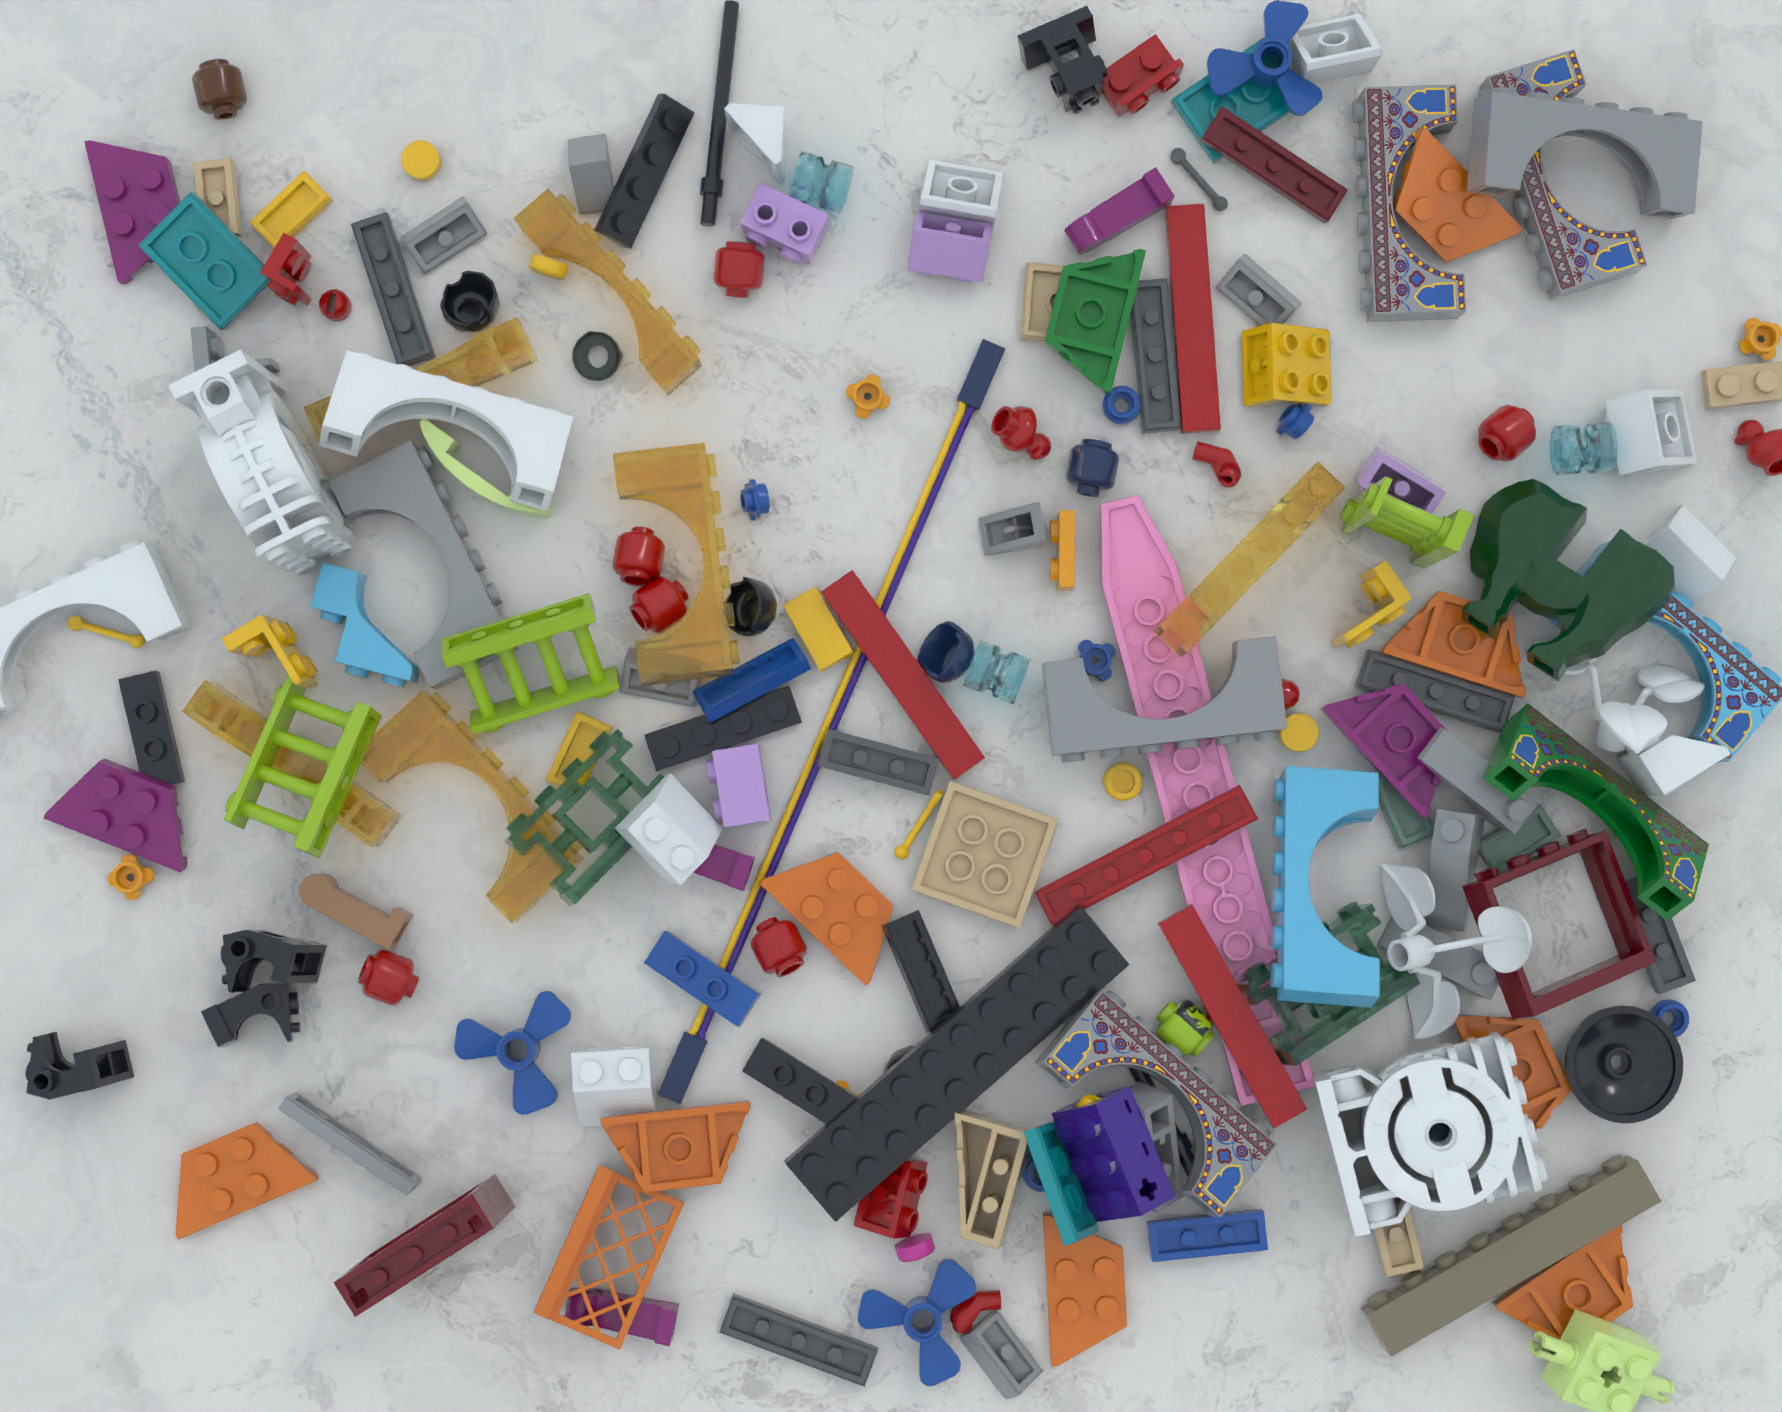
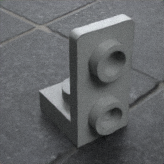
(209, 349)

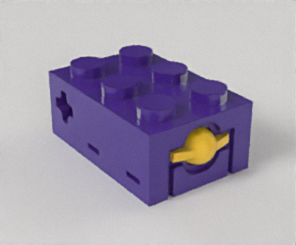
(1113, 1155)

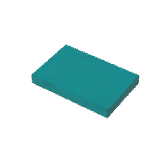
(1251, 102)
(206, 260)
(1060, 1184)

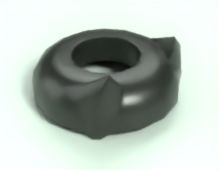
(581, 352)

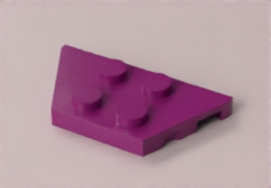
(133, 197)
(1391, 732)
(125, 812)

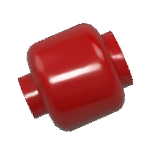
(739, 268)
(1506, 433)
(638, 556)
(659, 604)
(778, 947)
(388, 977)

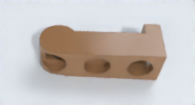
(326, 897)

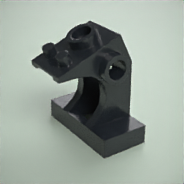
(1078, 79)
(292, 958)
(227, 1017)
(91, 1069)

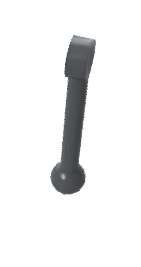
(1178, 157)

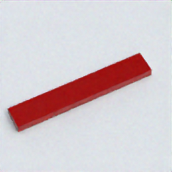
(1192, 318)
(902, 674)
(1147, 854)
(1232, 1016)

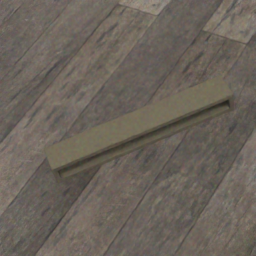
(1510, 1253)

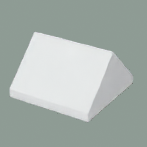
(1334, 49)
(763, 134)
(961, 191)
(1694, 551)

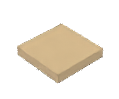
(1038, 299)

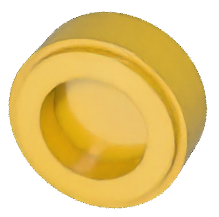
(421, 160)
(548, 267)
(1300, 734)
(1122, 781)

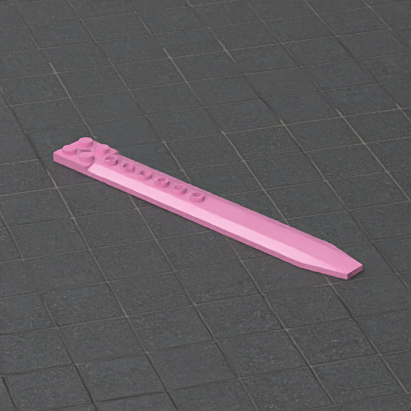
(1223, 877)

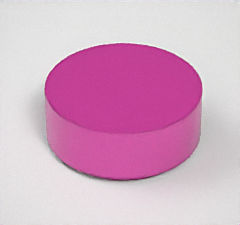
(915, 1247)

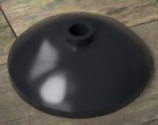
(1648, 1068)

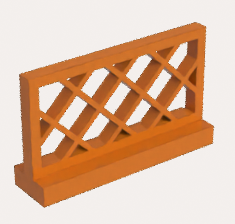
(577, 1243)

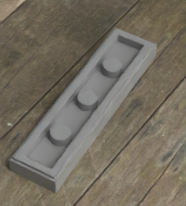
(350, 1143)

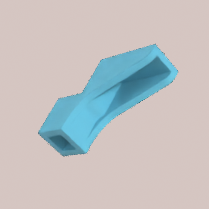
(362, 645)

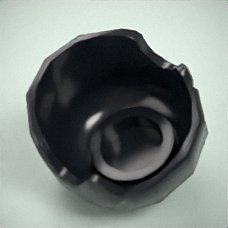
(470, 302)
(752, 606)

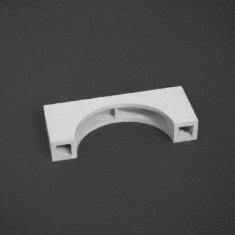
(380, 393)
(127, 582)

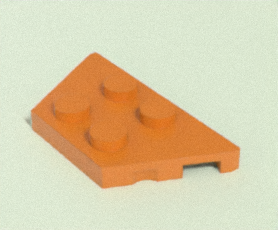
(1441, 210)
(1448, 644)
(836, 909)
(1536, 1061)
(678, 1144)
(234, 1177)
(1585, 1280)
(1082, 1292)

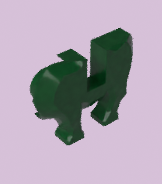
(1517, 554)

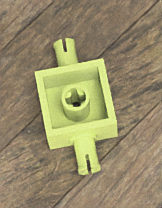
(1600, 1365)

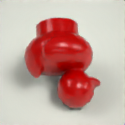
(1018, 431)
(1763, 448)

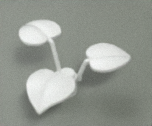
(1638, 723)
(1436, 1002)

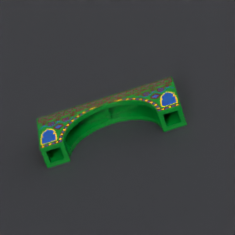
(1661, 848)

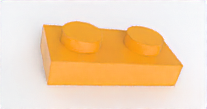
(1063, 567)

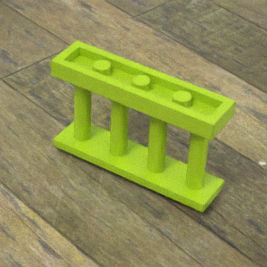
(1426, 534)
(535, 627)
(326, 796)

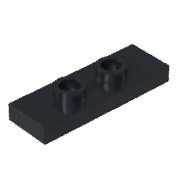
(151, 727)
(921, 969)
(797, 1081)

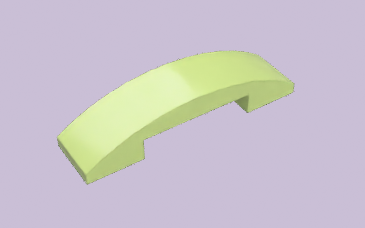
(446, 447)

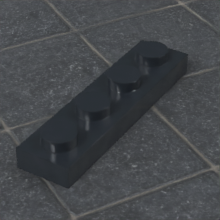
(644, 171)
(699, 737)

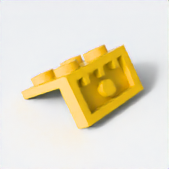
(1286, 365)
(1385, 588)
(268, 633)

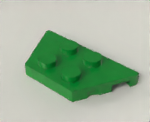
(1094, 314)

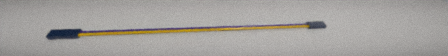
(971, 395)

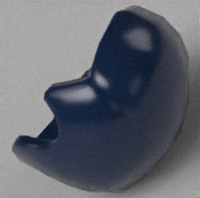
(946, 652)

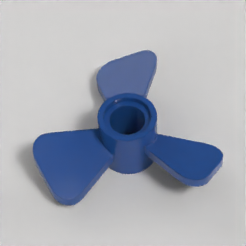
(1232, 69)
(531, 1086)
(949, 1288)

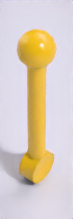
(77, 623)
(902, 851)

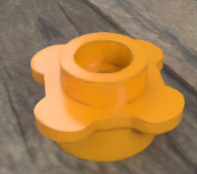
(1771, 336)
(869, 385)
(120, 880)

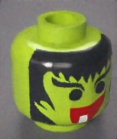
(1184, 1027)

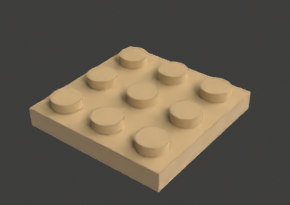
(984, 854)

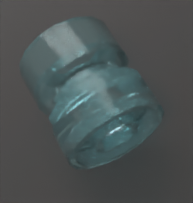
(821, 182)
(1587, 448)
(996, 672)

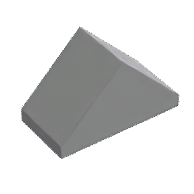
(590, 172)
(1013, 530)

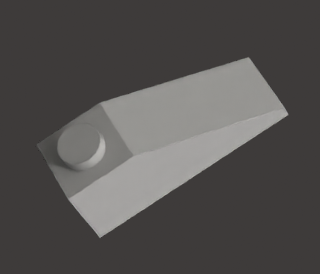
(1464, 773)
(1453, 865)
(1460, 966)
(1159, 1118)

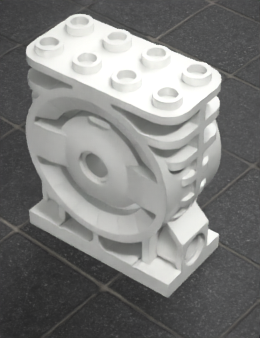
(265, 464)
(1475, 1065)

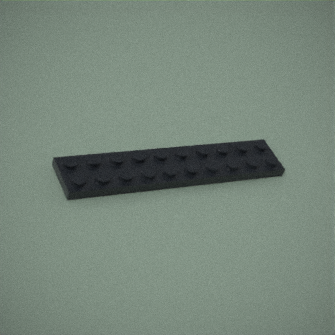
(956, 1063)

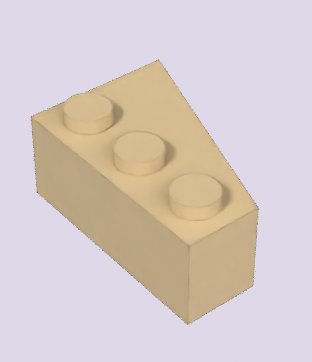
(990, 1173)

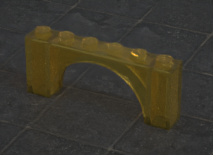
(681, 483)
(428, 734)

